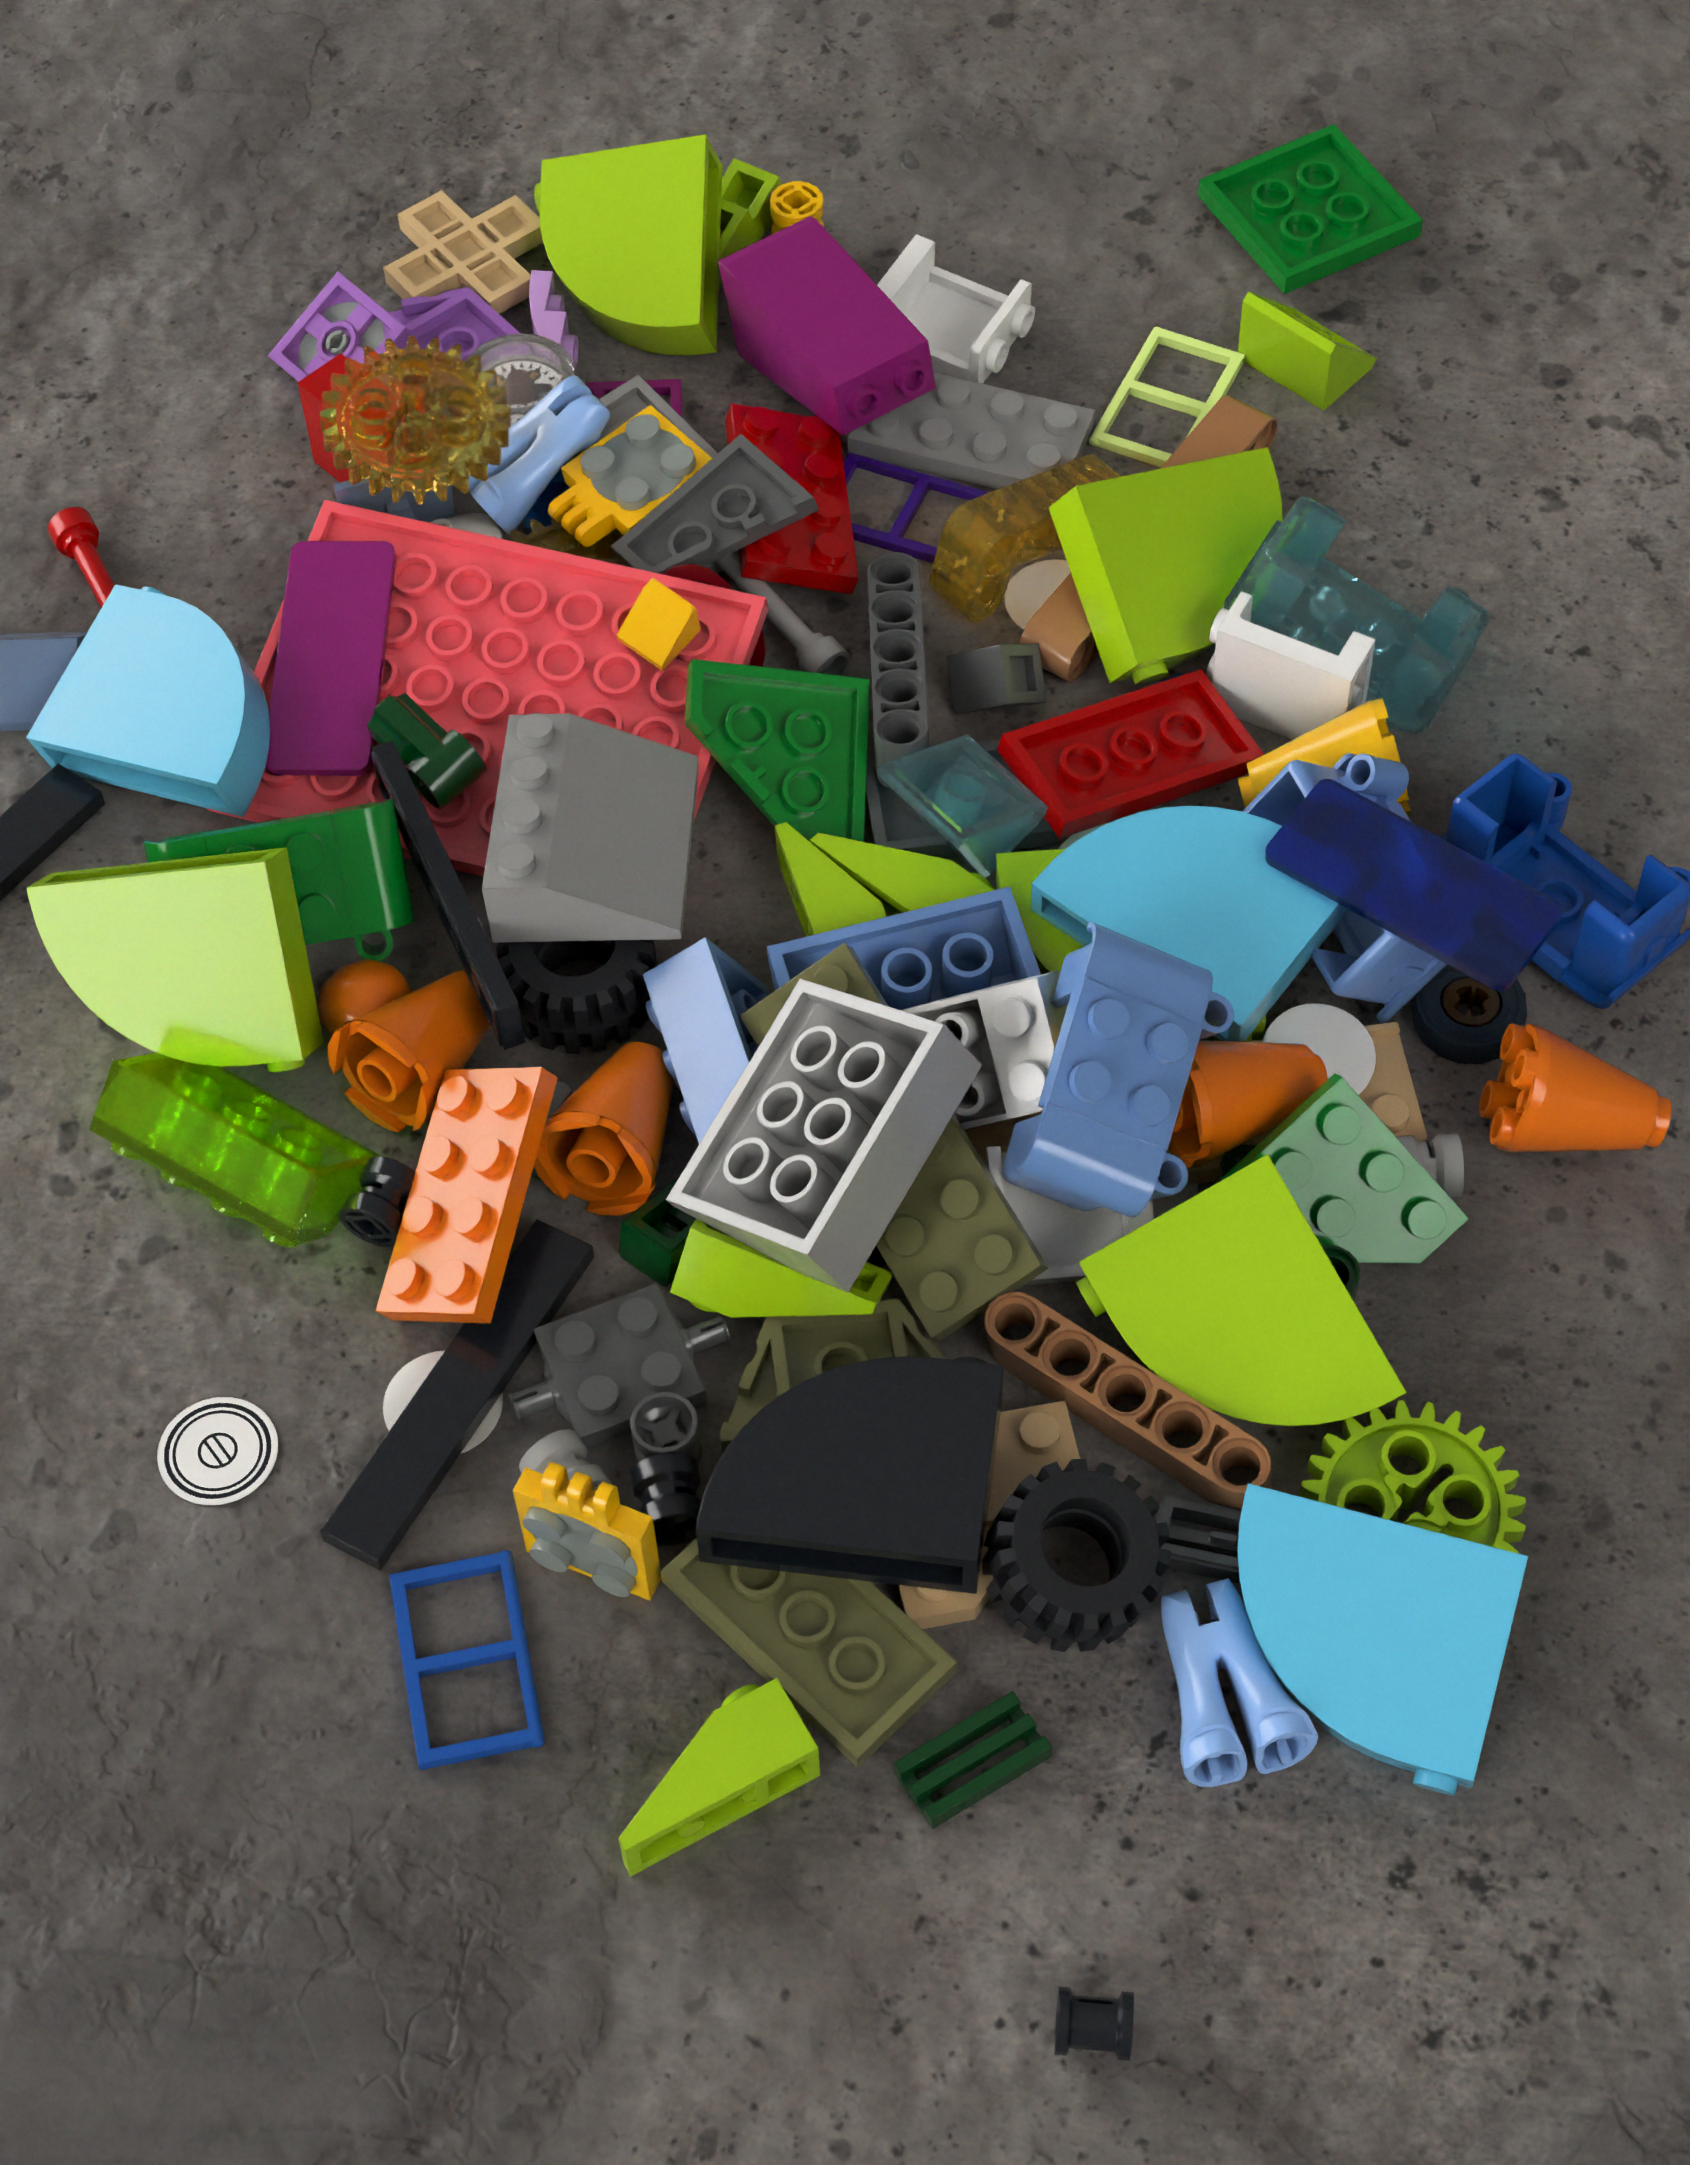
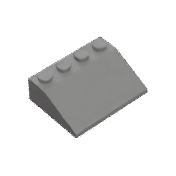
(588, 834)
(826, 1131)

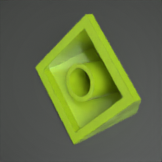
(1299, 351)

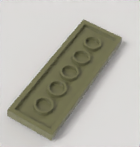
(954, 1232)

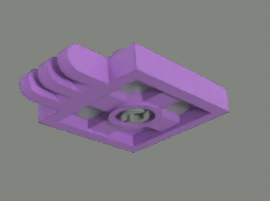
(335, 323)

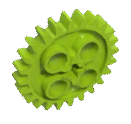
(1362, 1473)

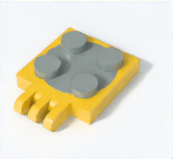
(625, 477)
(587, 1531)

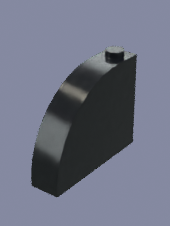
(863, 1476)

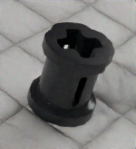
(1094, 2023)

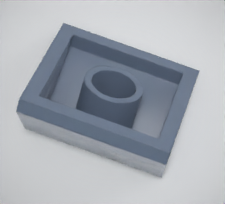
(29, 673)

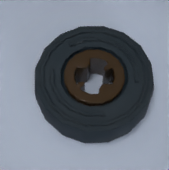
(1462, 1036)

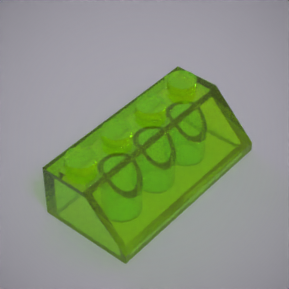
(231, 1144)

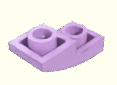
(549, 313)

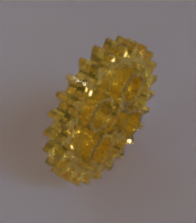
(415, 420)

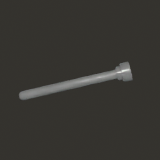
(814, 650)

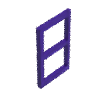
(923, 482)

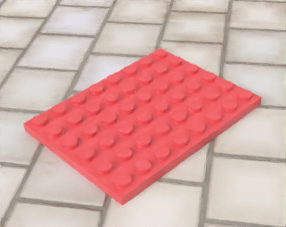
(506, 632)

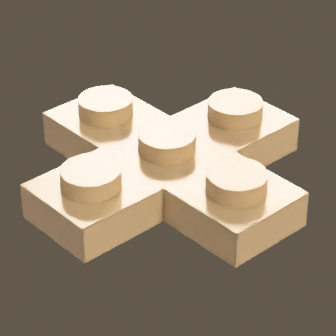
(466, 251)

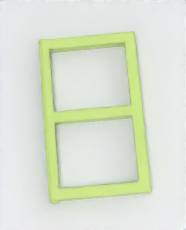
(1132, 387)

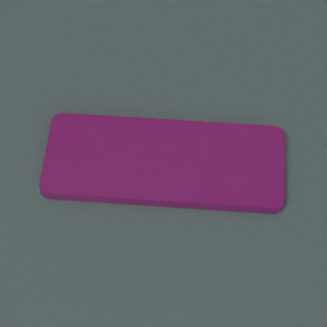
(330, 657)

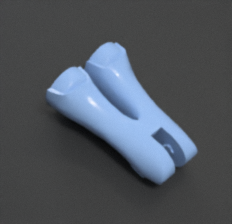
(537, 449)
(1274, 1724)

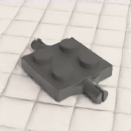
(614, 1358)

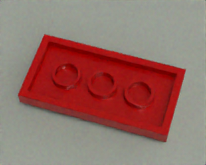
(821, 546)
(1130, 752)

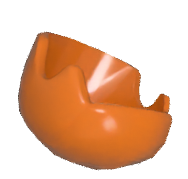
(358, 990)

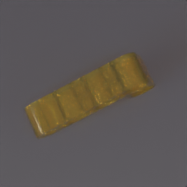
(1003, 532)

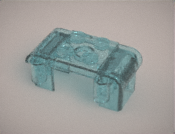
(1322, 605)

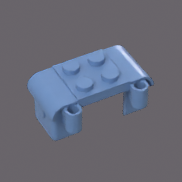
(1376, 962)
(1116, 1077)

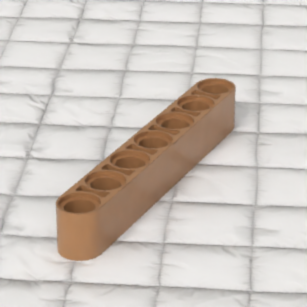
(1061, 622)

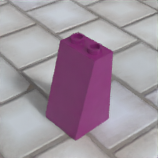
(823, 327)

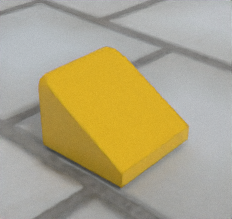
(659, 624)

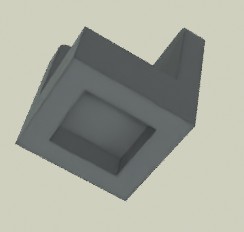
(996, 677)

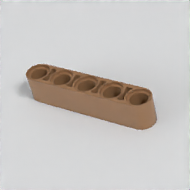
(1112, 1375)

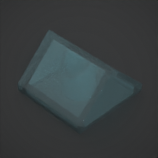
(965, 799)

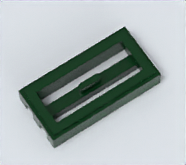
(958, 1737)

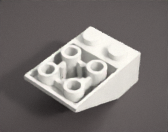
(1012, 1036)

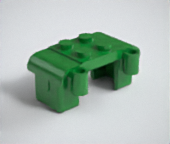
(342, 867)

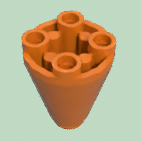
(1567, 1099)

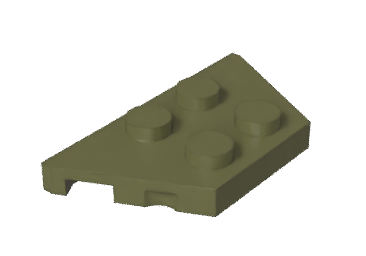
(806, 1346)

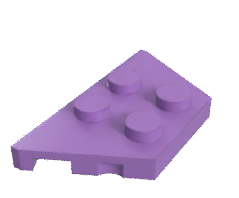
(454, 318)

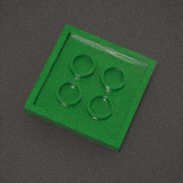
(1309, 208)

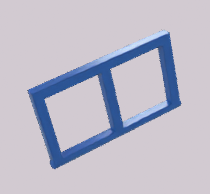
(465, 1658)

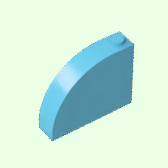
(159, 706)
(1197, 891)
(1380, 1629)

